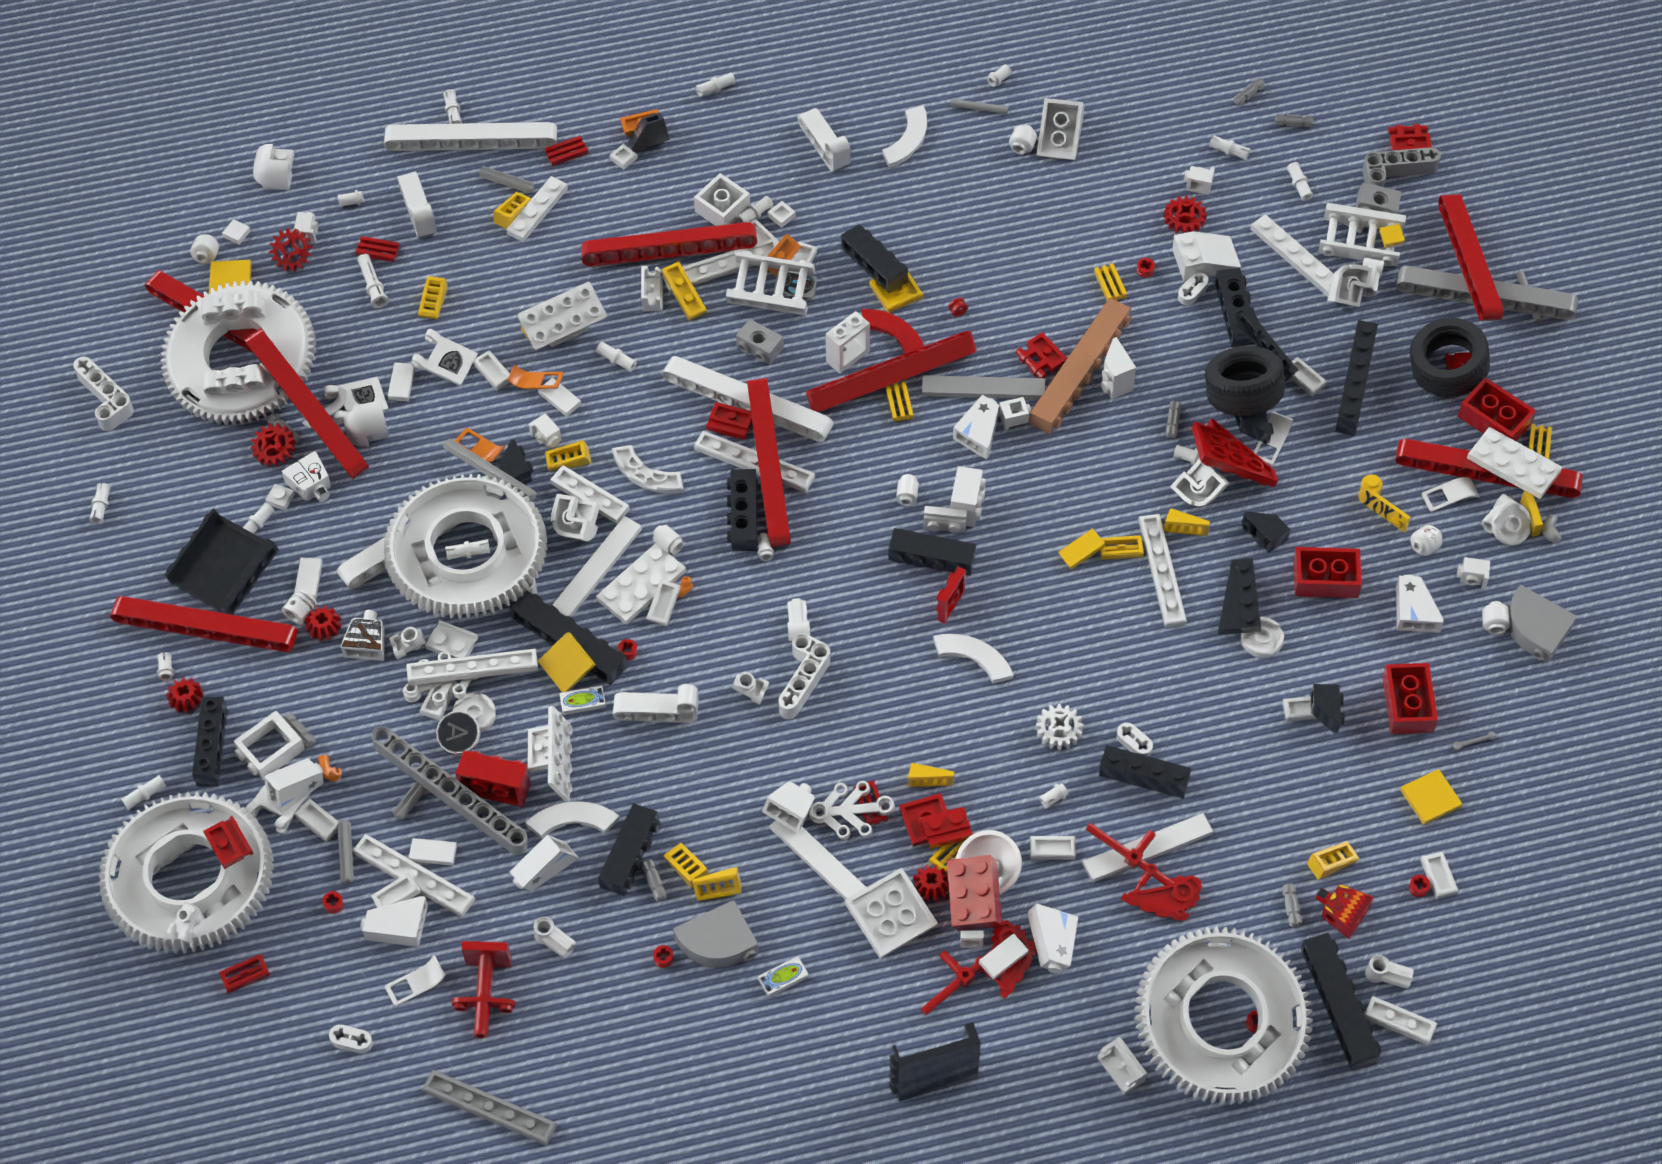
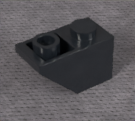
(649, 132)
(1256, 426)
(515, 464)
(1266, 529)
(1327, 704)

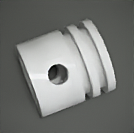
(299, 606)

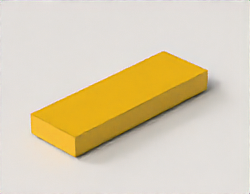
(684, 291)

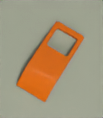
(532, 380)
(484, 448)

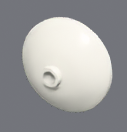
(1001, 848)

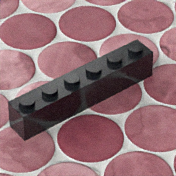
(1356, 378)
(551, 626)
(1340, 1001)

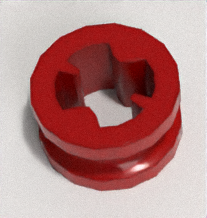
(1148, 263)
(958, 307)
(628, 643)
(1413, 885)
(339, 902)
(657, 953)
(1252, 1028)

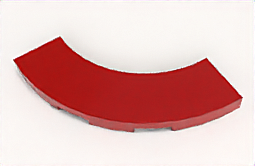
(895, 326)

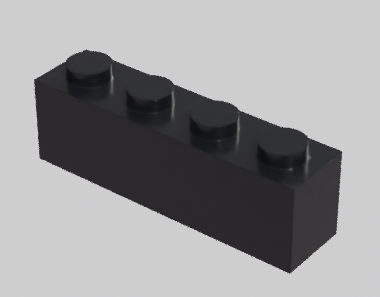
(874, 258)
(931, 551)
(1145, 771)
(629, 849)

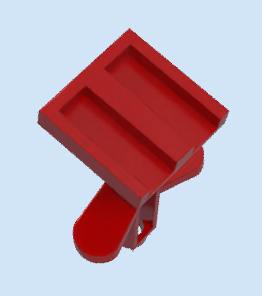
(485, 956)

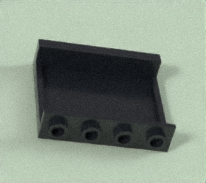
(221, 563)
(935, 1067)

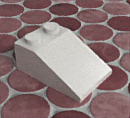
(1060, 129)
(1204, 253)

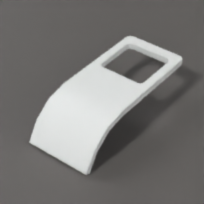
(335, 406)
(1281, 427)
(1454, 491)
(419, 980)

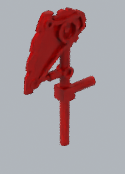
(1165, 901)
(966, 975)

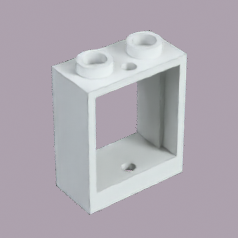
(847, 343)
(279, 758)

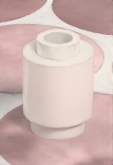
(907, 490)
(668, 539)

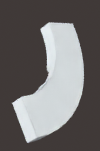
(910, 140)
(644, 477)
(977, 650)
(572, 812)

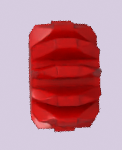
(323, 623)
(184, 695)
(931, 875)

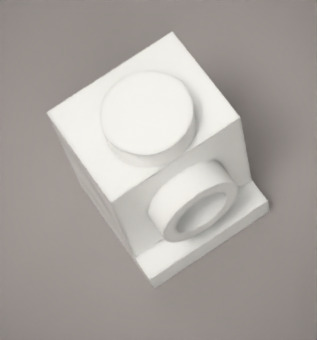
(1199, 179)
(306, 223)
(1014, 412)
(545, 431)
(1474, 572)

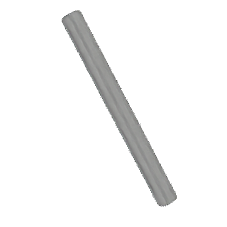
(486, 467)

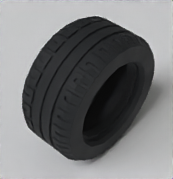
(1444, 333)
(1245, 381)

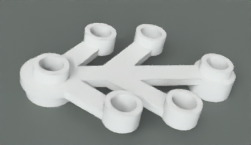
(413, 696)
(848, 809)

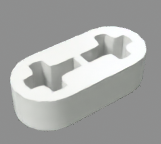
(1196, 291)
(1134, 740)
(352, 1035)

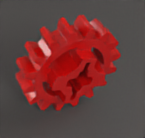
(1185, 215)
(289, 257)
(270, 446)

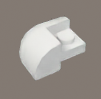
(273, 167)
(1348, 284)
(365, 424)
(1200, 484)
(574, 517)

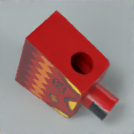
(1344, 908)

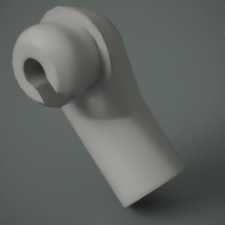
(1550, 531)

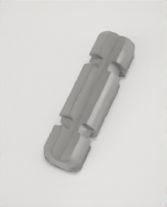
(1249, 92)
(1294, 120)
(274, 419)
(1173, 419)
(303, 733)
(654, 880)
(1292, 905)

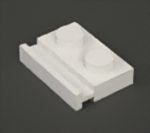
(945, 519)
(451, 640)

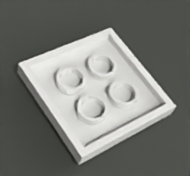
(890, 913)

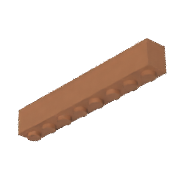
(1080, 366)

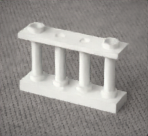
(1355, 216)
(776, 301)

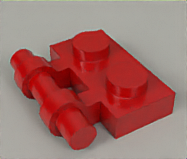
(1409, 137)
(1045, 351)

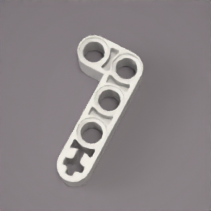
(832, 150)
(416, 204)
(116, 403)
(801, 679)
(658, 707)

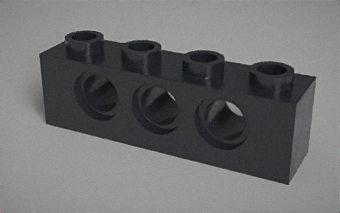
(1233, 300)
(742, 481)
(210, 741)

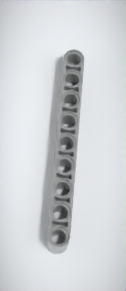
(1512, 296)
(452, 799)

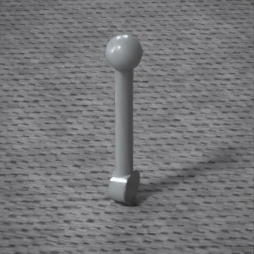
(1457, 745)

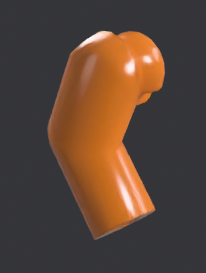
(686, 586)
(329, 773)

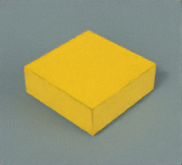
(1392, 235)

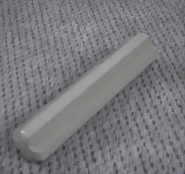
(506, 179)
(410, 799)
(345, 852)

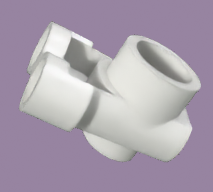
(408, 640)
(754, 688)
(185, 921)

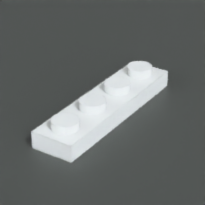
(537, 209)
(581, 488)

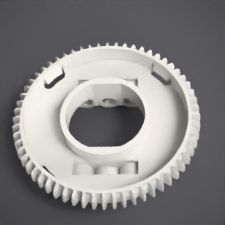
(235, 391)
(512, 567)
(157, 840)
(1189, 1059)

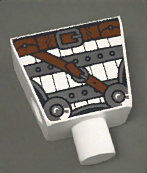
(365, 638)

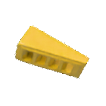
(505, 219)
(433, 285)
(576, 461)
(1185, 523)
(929, 776)
(1320, 866)
(701, 869)
(727, 890)

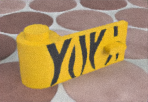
(1370, 496)

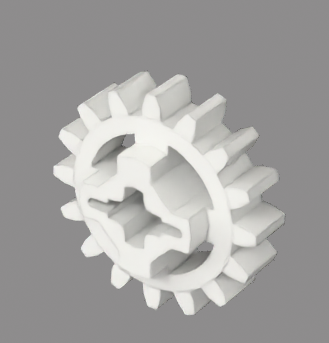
(1059, 728)

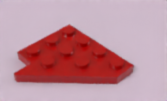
(1224, 451)

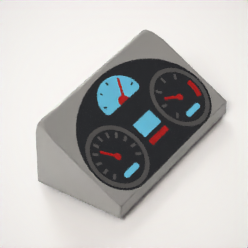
(791, 284)

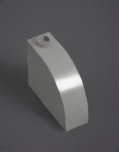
(1538, 623)
(717, 937)

